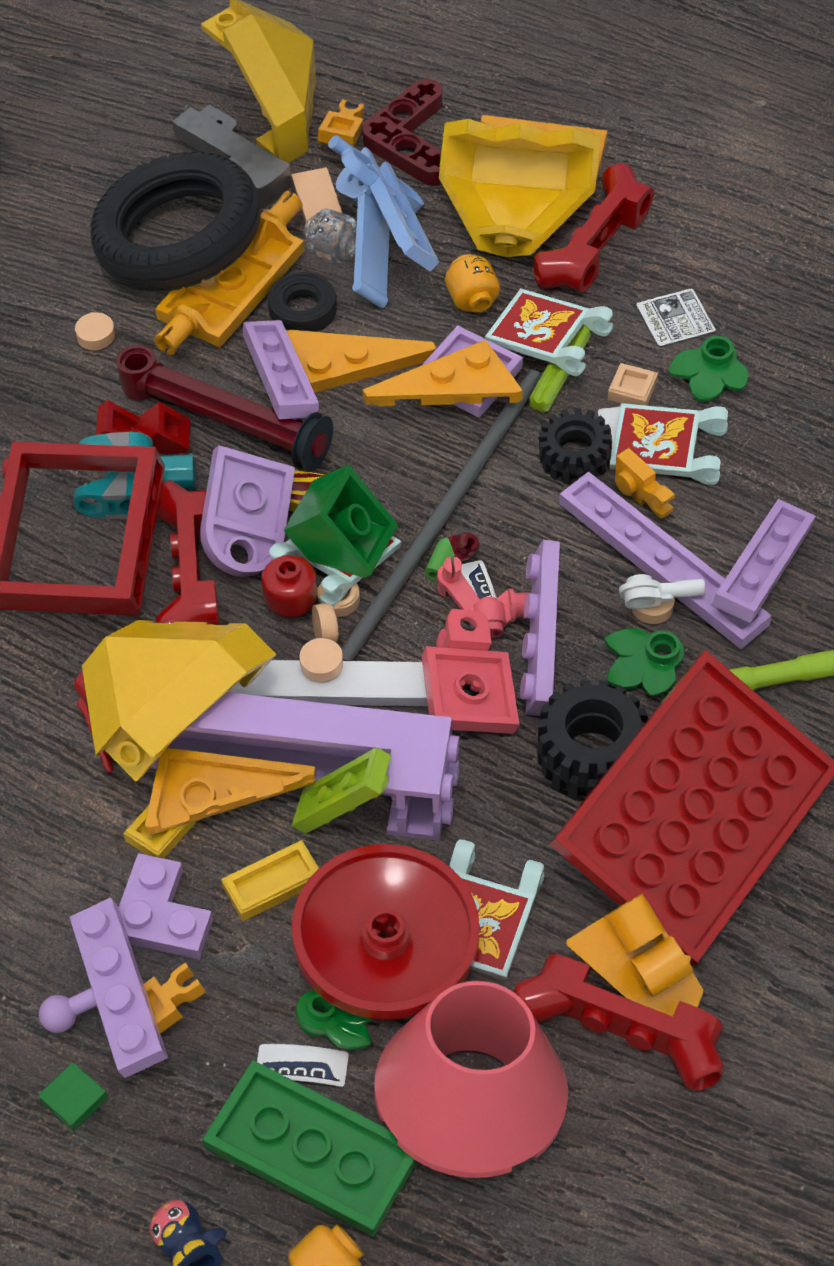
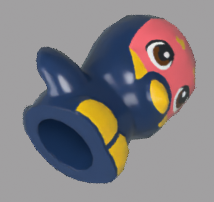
(181, 1236)

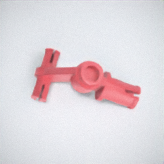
(497, 611)

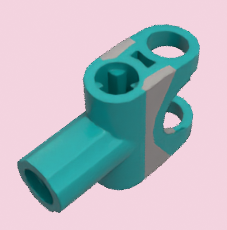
(116, 487)

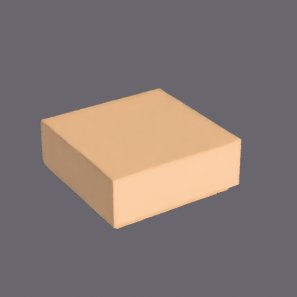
(632, 385)

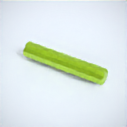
(554, 377)

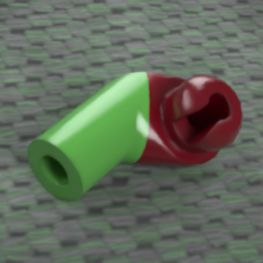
(461, 546)

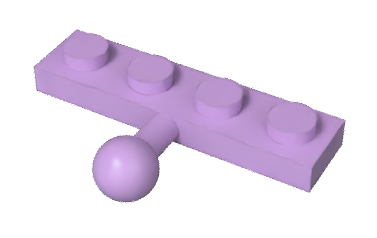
(115, 991)

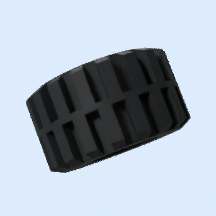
(583, 711)

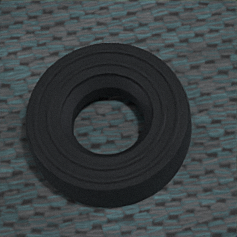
(303, 285)

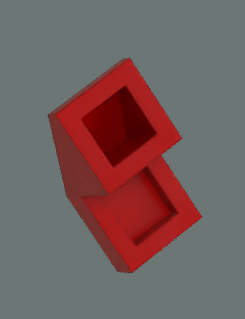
(161, 423)

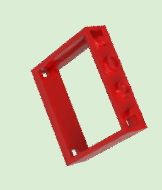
(128, 593)

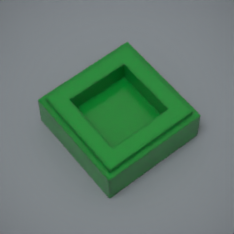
(73, 1096)

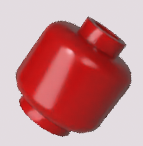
(291, 589)

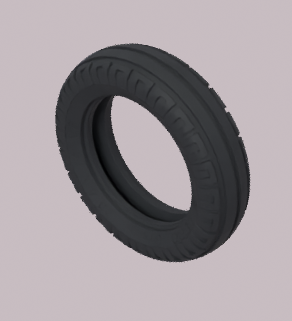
(188, 260)

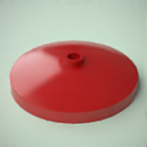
(384, 930)

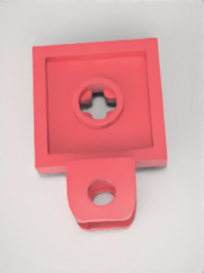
(464, 659)

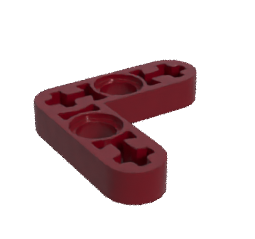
(387, 134)

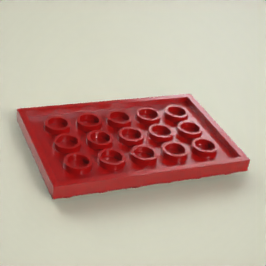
(697, 804)

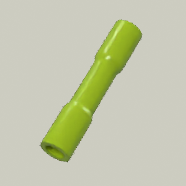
(800, 669)

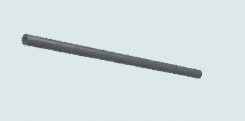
(437, 520)

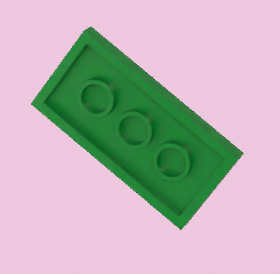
(311, 1147)

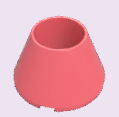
(463, 1116)

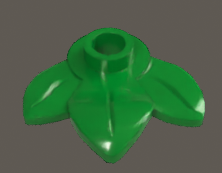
(710, 368)
(639, 660)
(338, 1025)

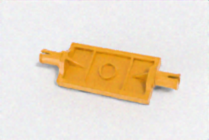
(224, 301)

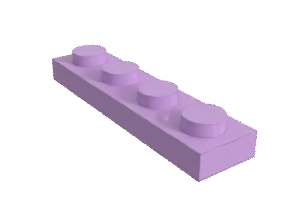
(280, 369)
(763, 561)
(540, 641)

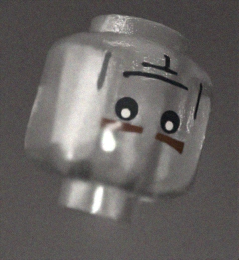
(331, 235)

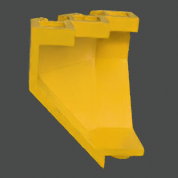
(278, 68)
(516, 181)
(160, 679)

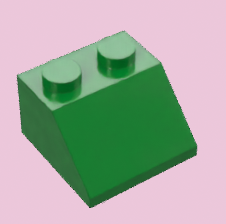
(341, 523)

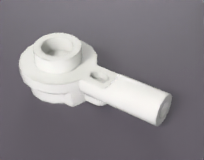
(643, 592)

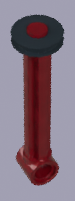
(145, 377)

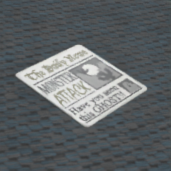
(675, 317)

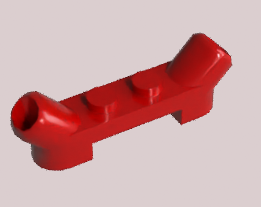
(578, 263)
(197, 598)
(685, 1036)

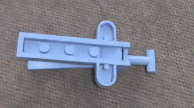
(383, 206)

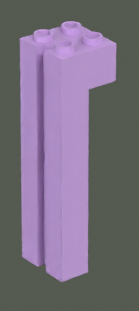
(332, 735)

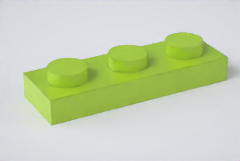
(342, 790)

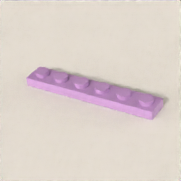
(655, 553)

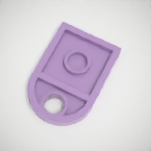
(244, 507)

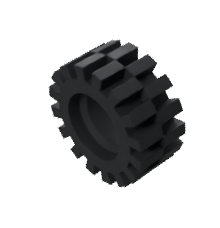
(575, 428)

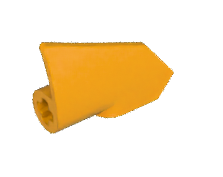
(638, 957)

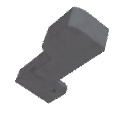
(215, 133)

